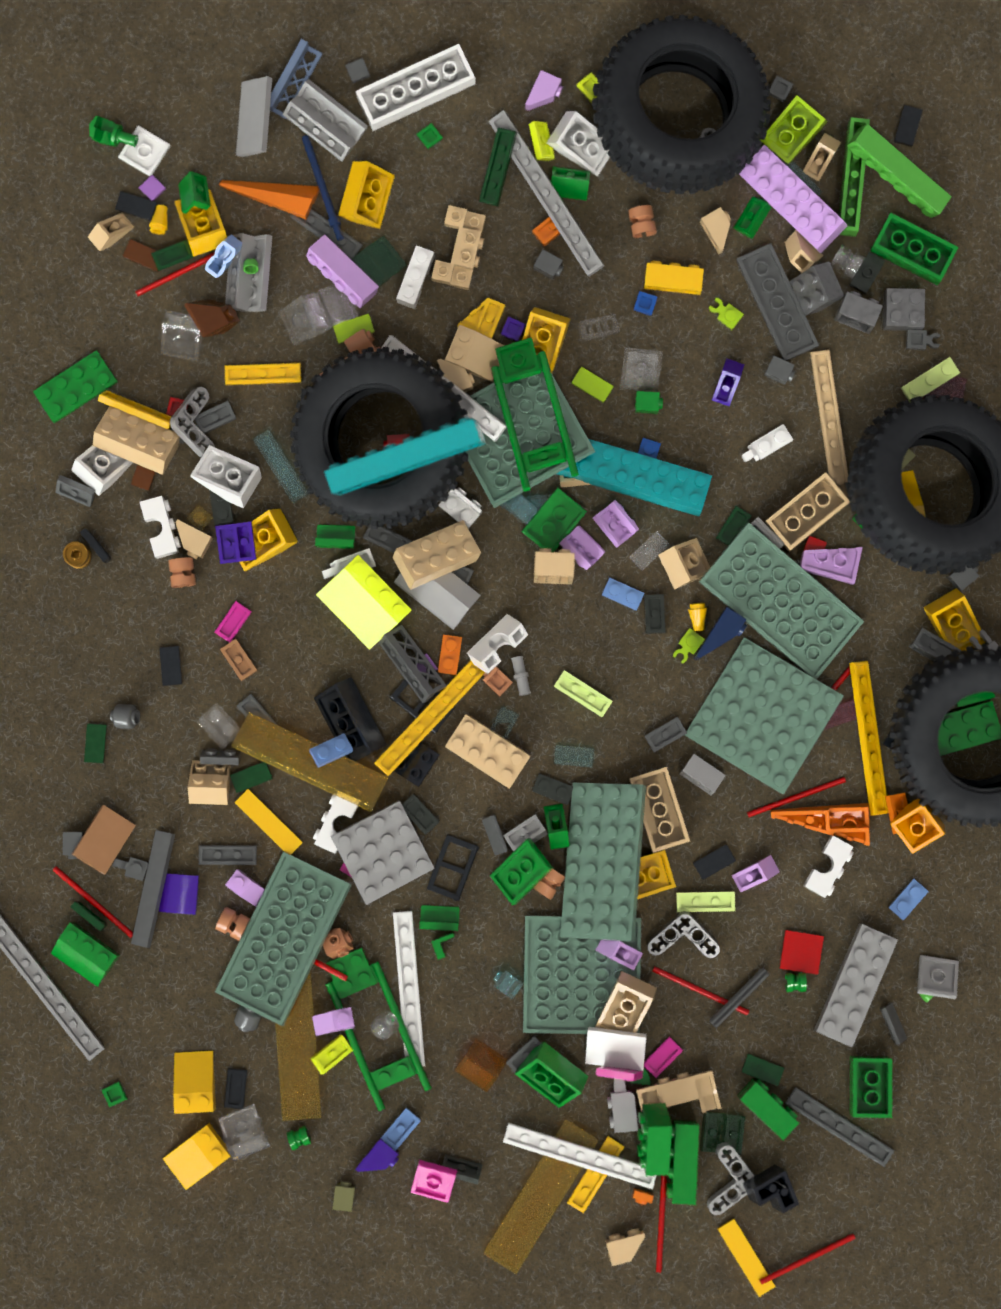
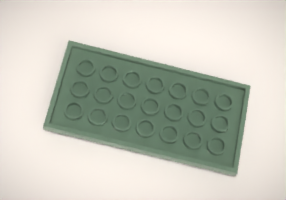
(781, 601)
(603, 861)
(283, 938)

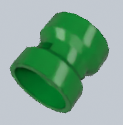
(796, 982)
(298, 1138)

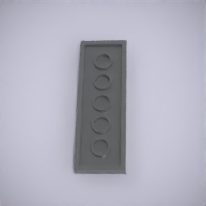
(777, 302)

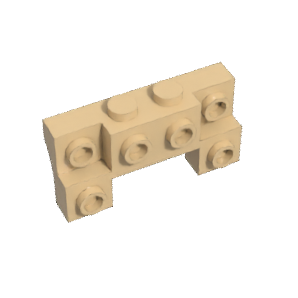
(466, 247)
(682, 1090)

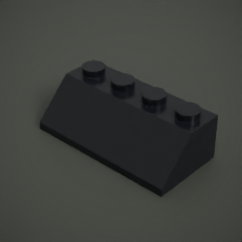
(348, 714)

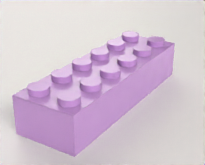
(793, 199)

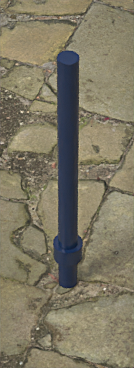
(334, 220)

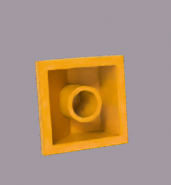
(917, 826)

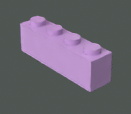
(342, 271)

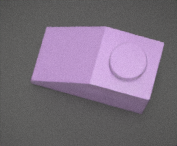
(544, 90)
(755, 873)
(245, 887)
(620, 952)
(333, 1021)

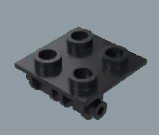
(417, 764)

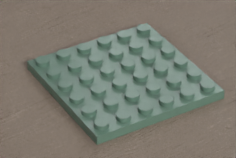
(534, 428)
(764, 716)
(566, 978)

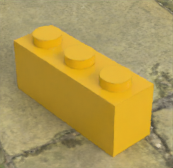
(673, 278)

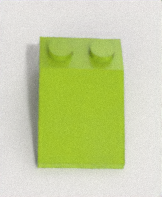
(793, 129)

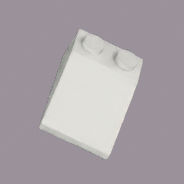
(579, 142)
(99, 468)
(227, 476)

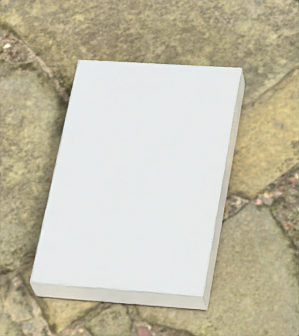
(615, 1048)

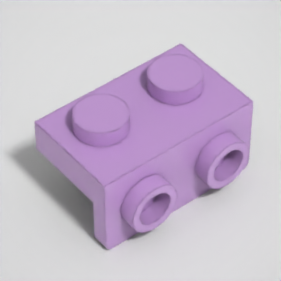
(616, 523)
(586, 549)

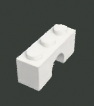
(415, 276)
(157, 510)
(505, 632)
(338, 808)
(838, 852)

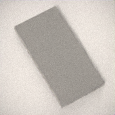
(254, 116)

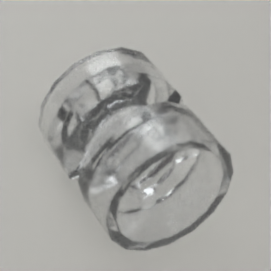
(847, 261)

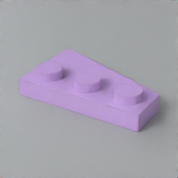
(834, 563)

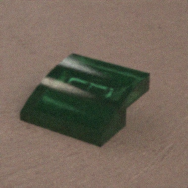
(379, 261)
(731, 1132)

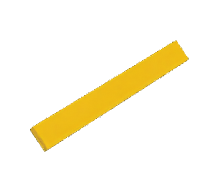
(429, 718)
(869, 737)

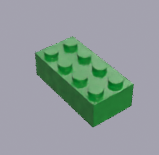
(914, 249)
(683, 1162)

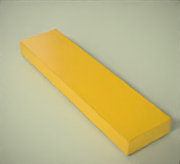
(263, 374)
(135, 409)
(268, 822)
(591, 1179)
(745, 1256)

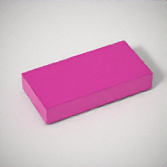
(233, 622)
(662, 1057)

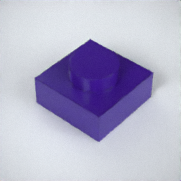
(513, 329)

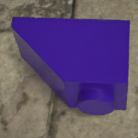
(728, 382)
(378, 1158)

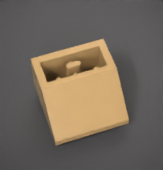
(209, 783)

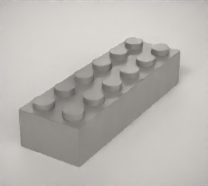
(855, 985)

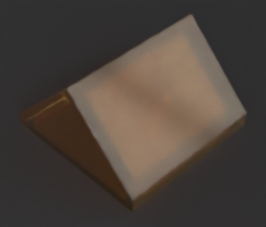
(481, 1065)

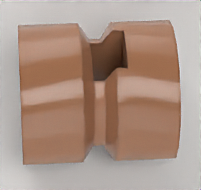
(642, 221)
(182, 572)
(548, 884)
(226, 921)

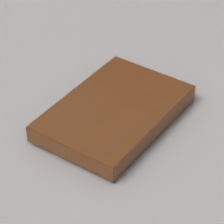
(103, 839)

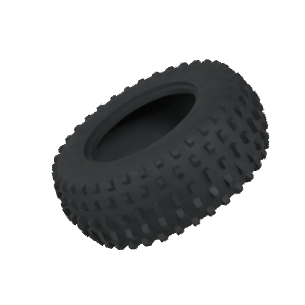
(692, 49)
(320, 422)
(880, 495)
(918, 729)

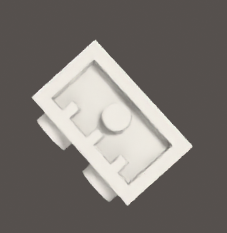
(461, 507)

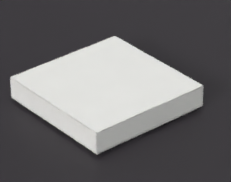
(147, 153)

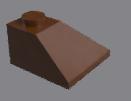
(212, 316)

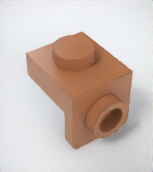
(497, 681)

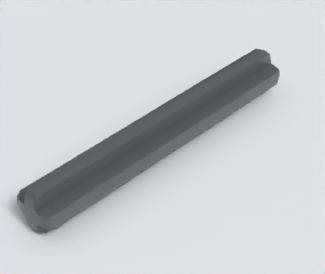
(739, 997)

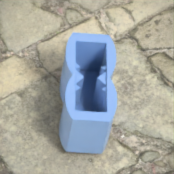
(223, 256)

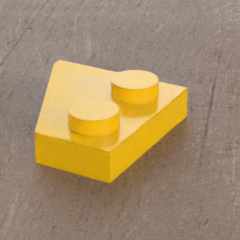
(485, 317)

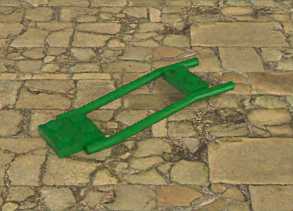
(516, 363)
(361, 976)

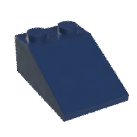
(726, 628)

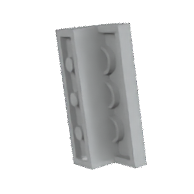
(325, 120)
(246, 290)
(444, 597)

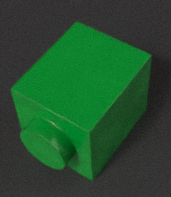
(648, 402)

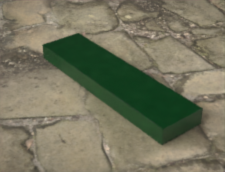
(498, 166)

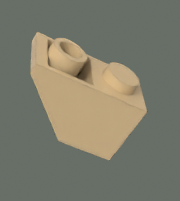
(801, 252)
(623, 1249)

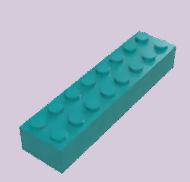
(404, 457)
(643, 478)

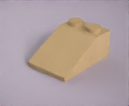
(474, 352)
(626, 1004)

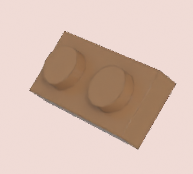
(238, 660)

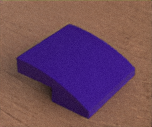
(235, 542)
(180, 894)

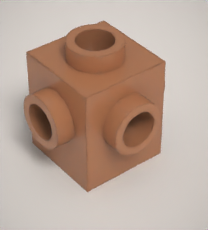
(338, 943)

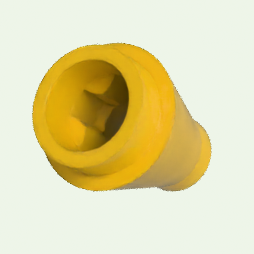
(159, 220)
(698, 615)

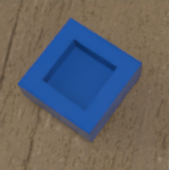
(645, 303)
(649, 448)

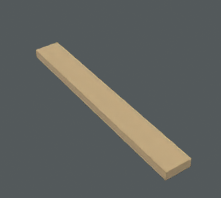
(829, 418)

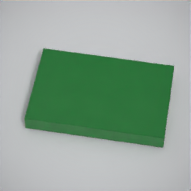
(554, 520)
(521, 871)

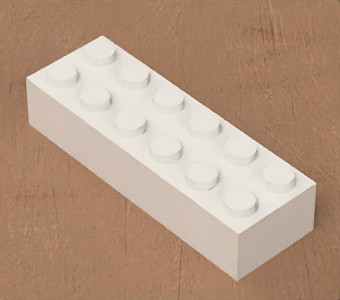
(415, 87)

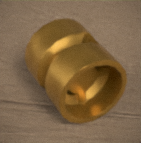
(77, 555)

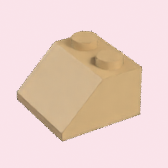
(684, 563)

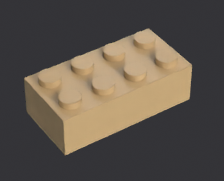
(136, 440)
(807, 511)
(436, 554)
(554, 567)
(488, 751)
(662, 813)

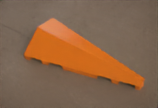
(287, 197)
(845, 821)

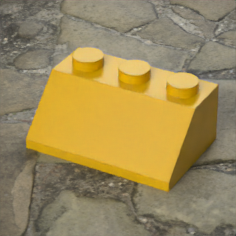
(366, 194)

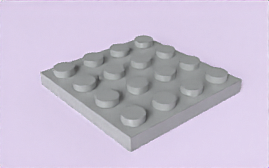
(382, 852)

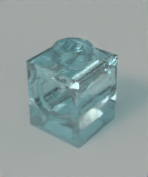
(507, 983)

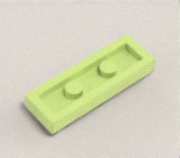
(931, 379)
(583, 693)
(705, 901)

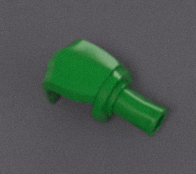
(109, 133)

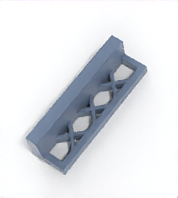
(288, 73)

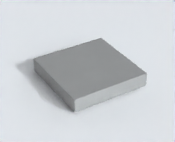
(938, 977)

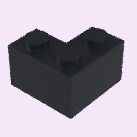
(772, 1186)

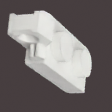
(768, 444)
(339, 564)

